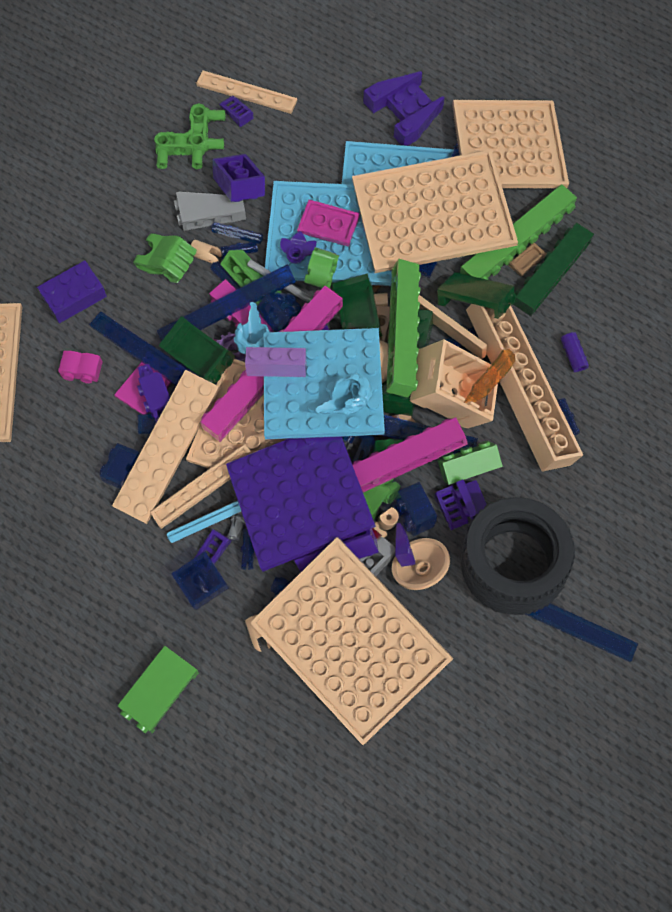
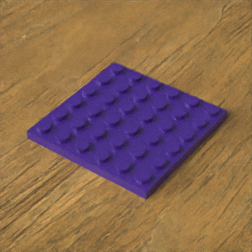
(299, 497)

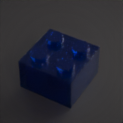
(415, 509)
(200, 580)

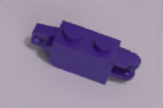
(154, 390)

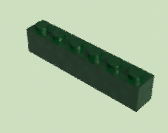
(553, 269)

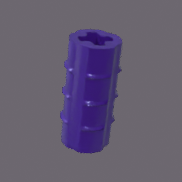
(574, 352)

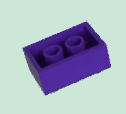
(238, 177)
(72, 291)

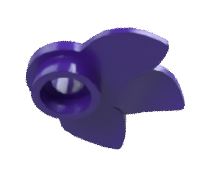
(299, 246)

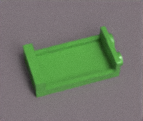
(157, 689)

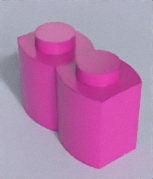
(80, 366)

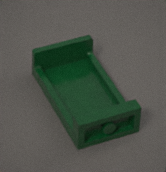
(477, 292)
(359, 303)
(197, 351)

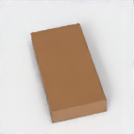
(527, 259)

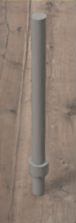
(294, 290)

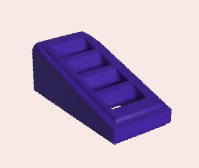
(239, 120)
(457, 505)
(210, 540)
(403, 548)

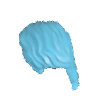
(252, 332)
(348, 396)

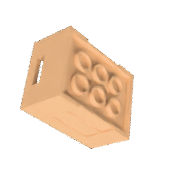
(454, 369)

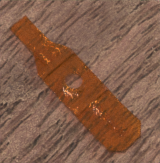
(494, 373)

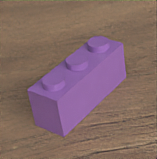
(276, 362)

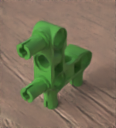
(193, 142)

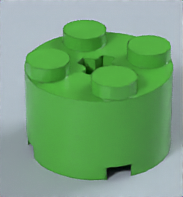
(321, 268)

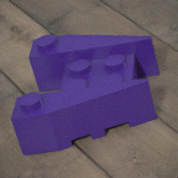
(407, 103)

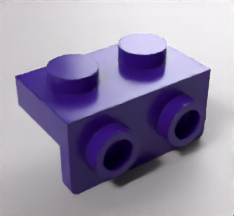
(472, 497)

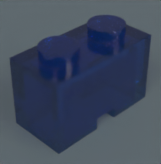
(118, 466)

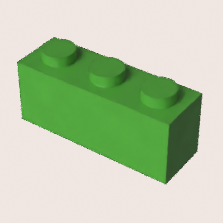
(469, 462)

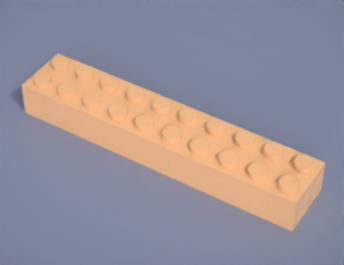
(527, 389)

